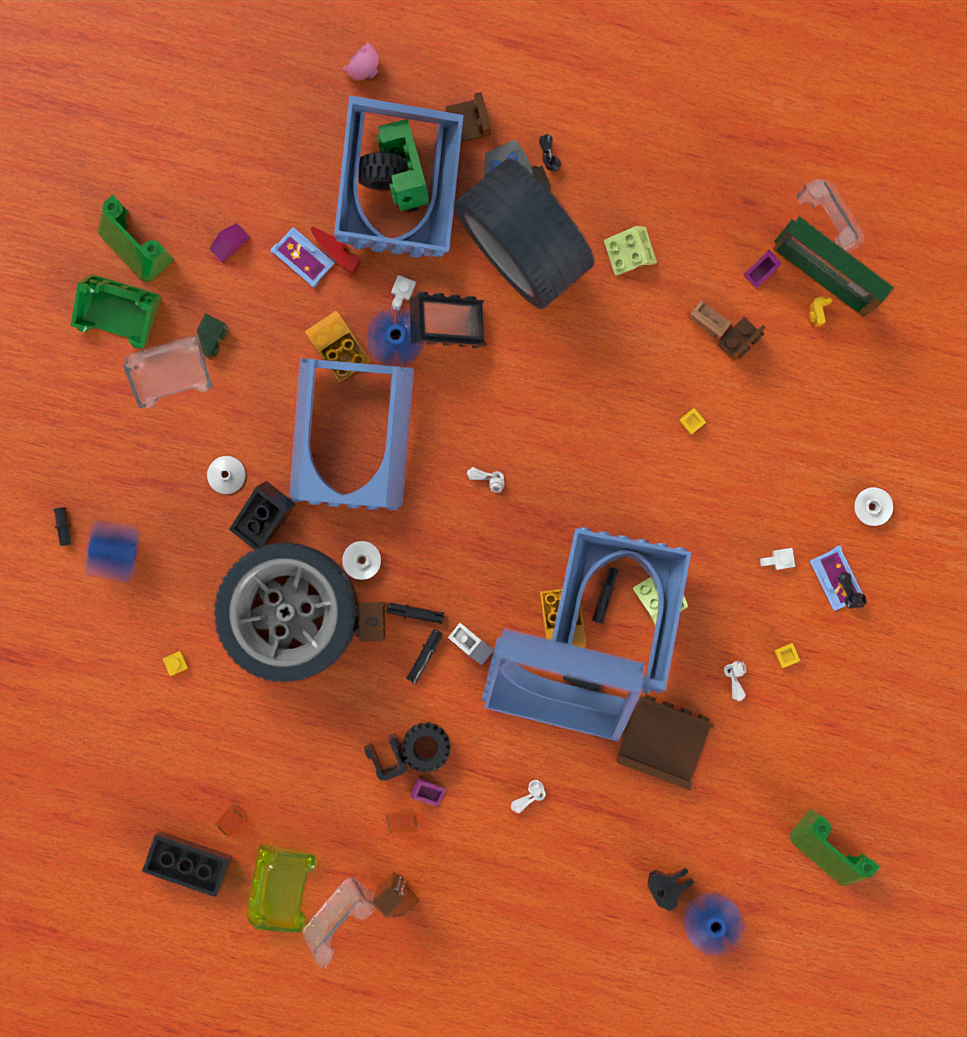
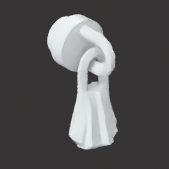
(496, 484)
(738, 670)
(535, 789)

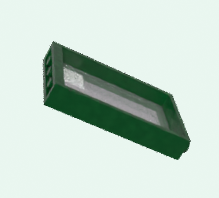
(832, 266)

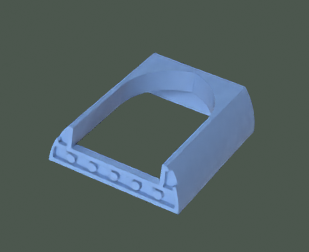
(433, 232)
(388, 484)
(665, 567)
(529, 696)

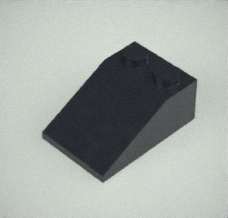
(262, 515)

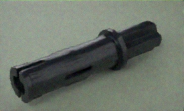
(605, 595)
(415, 613)
(424, 656)

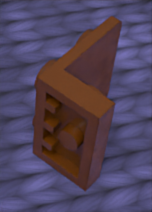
(474, 117)
(738, 339)

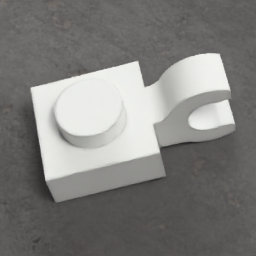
(402, 290)
(781, 559)

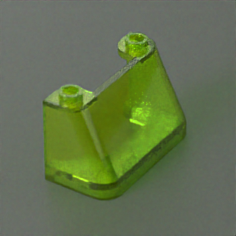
(279, 889)

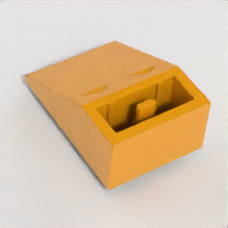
(336, 343)
(550, 604)

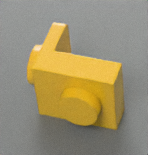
(816, 314)

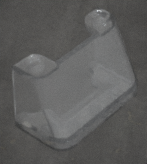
(826, 192)
(167, 370)
(347, 899)

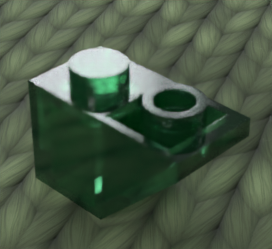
(211, 333)

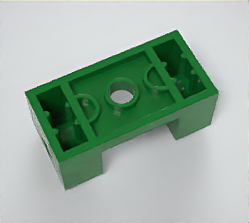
(407, 187)

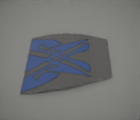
(510, 150)

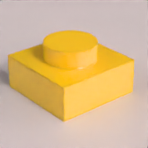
(692, 421)
(786, 655)
(175, 663)

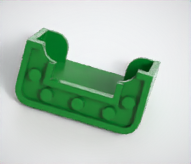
(144, 260)
(115, 309)
(811, 837)

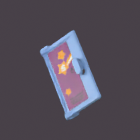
(298, 255)
(828, 569)

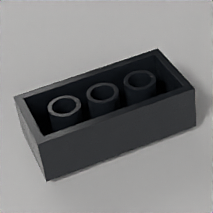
(168, 861)

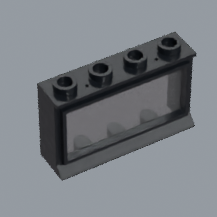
(446, 320)

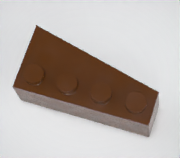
(394, 897)

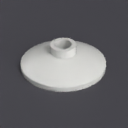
(235, 478)
(882, 503)
(351, 560)

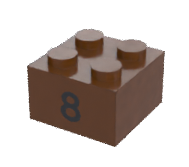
(371, 621)

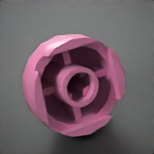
(363, 63)

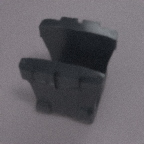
(392, 771)

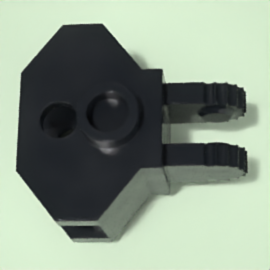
(670, 889)

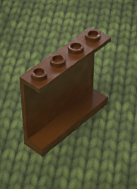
(664, 741)

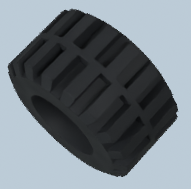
(377, 168)
(416, 761)

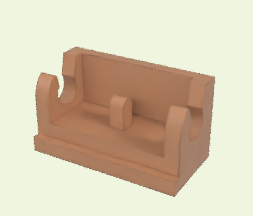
(709, 320)

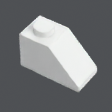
(470, 643)

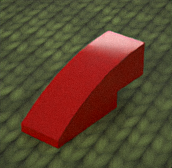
(336, 251)

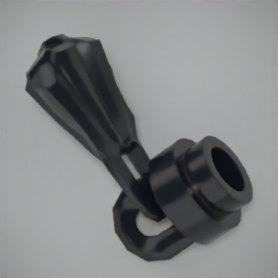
(553, 163)
(857, 599)

